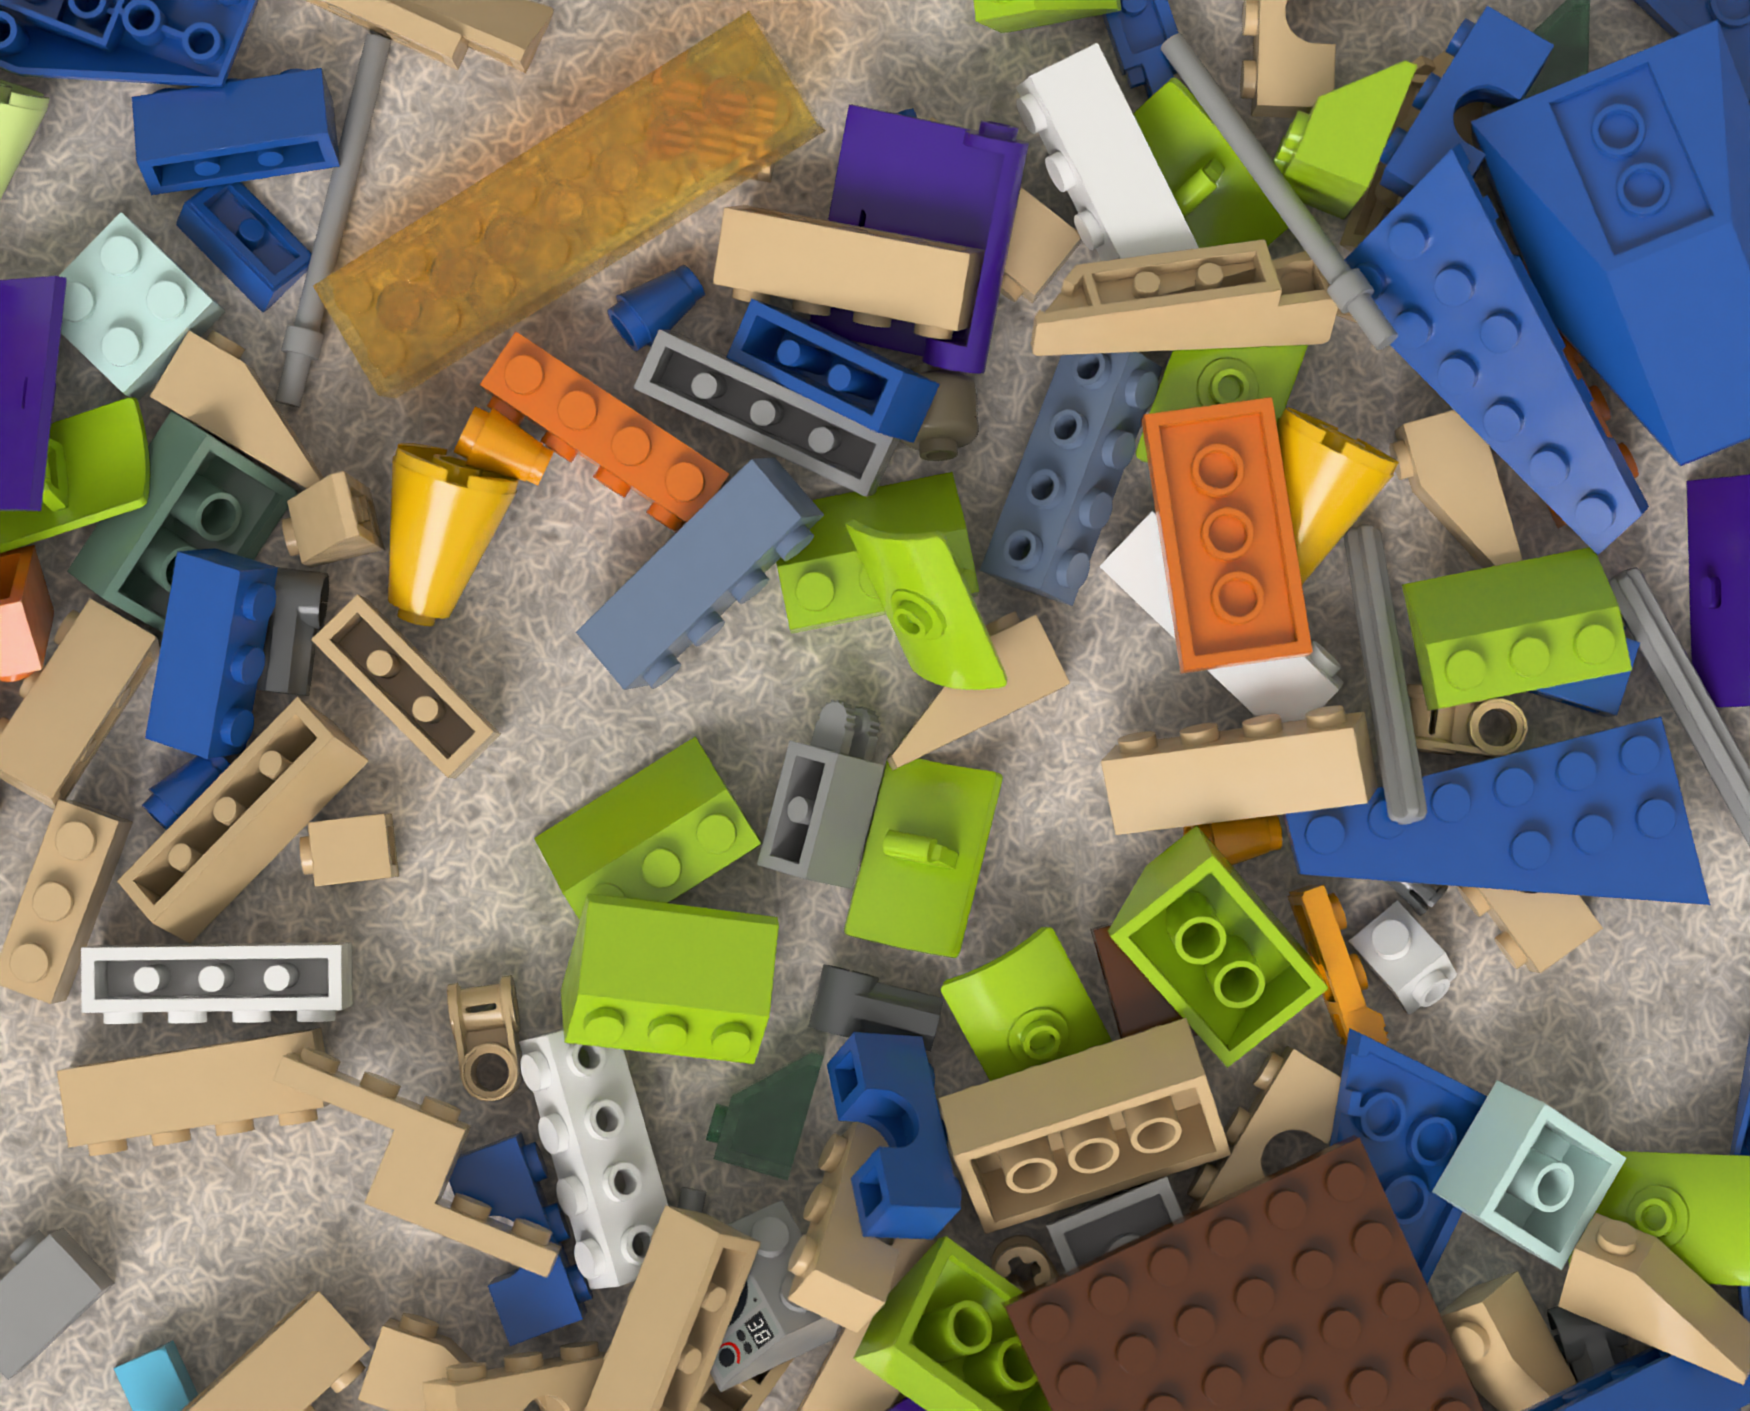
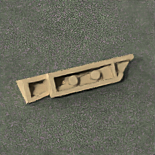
(447, 28)
(1188, 303)

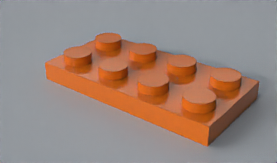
(1226, 535)

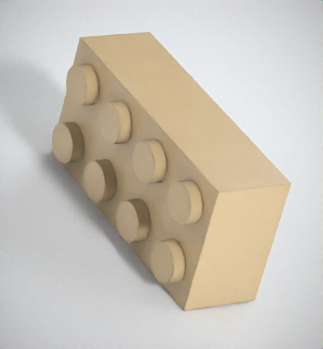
(1084, 1126)

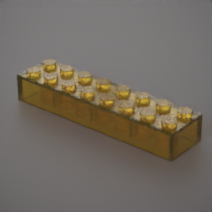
(569, 207)

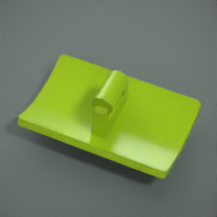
(1204, 172)
(1226, 376)
(92, 473)
(930, 607)
(923, 856)
(1025, 1007)
(1691, 1205)

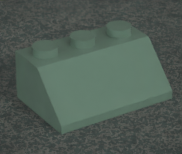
(196, 501)

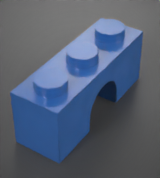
(1491, 64)
(508, 1180)
(911, 1183)

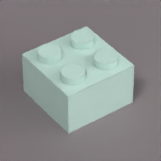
(131, 306)
(1529, 1174)

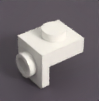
(1405, 958)

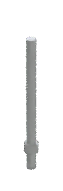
(1347, 287)
(303, 339)

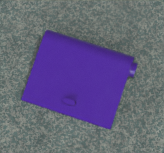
(933, 186)
(28, 367)
(1720, 586)

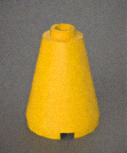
(1326, 482)
(439, 528)

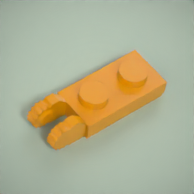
(1320, 925)

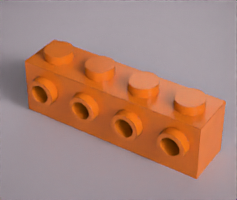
(603, 430)

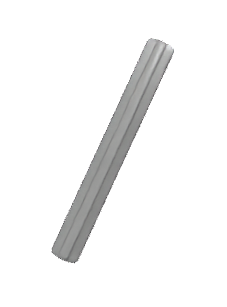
(1385, 675)
(1685, 693)

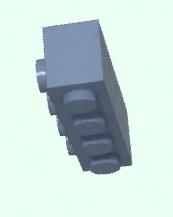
(1071, 472)
(700, 574)

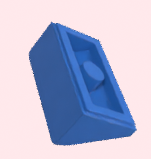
(244, 241)

